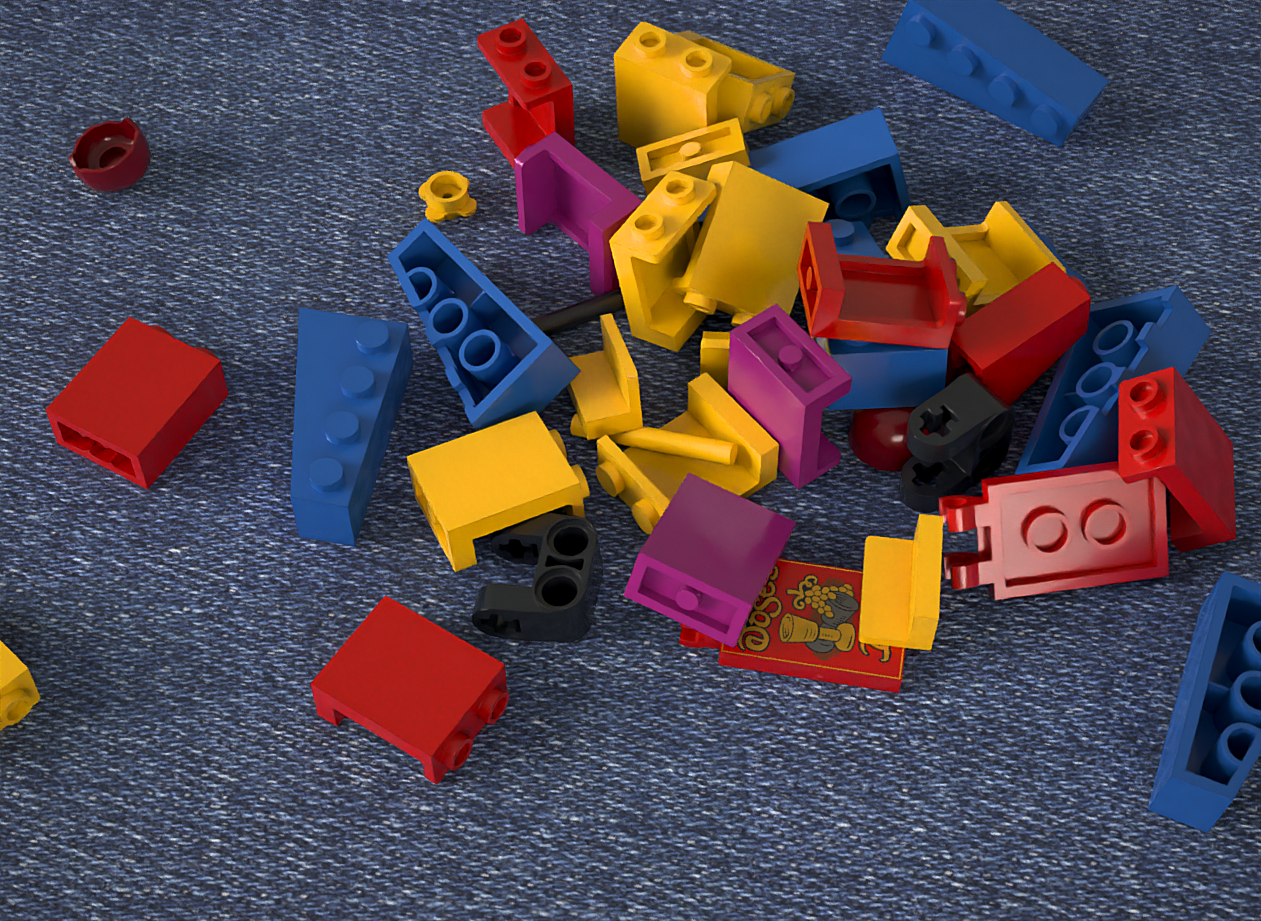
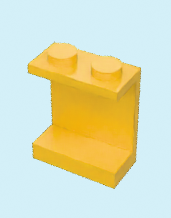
(651, 478)

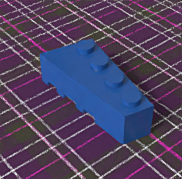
(996, 64)
(844, 164)
(484, 340)
(1121, 343)
(881, 372)
(344, 413)
(1216, 710)

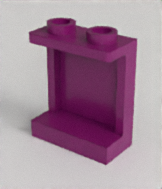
(578, 197)
(784, 387)
(708, 559)

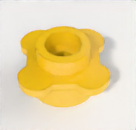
(447, 196)

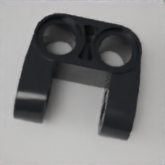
(966, 442)
(531, 611)

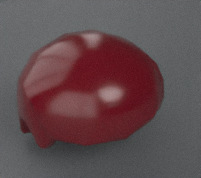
(111, 155)
(880, 436)

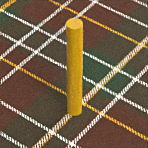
(671, 443)

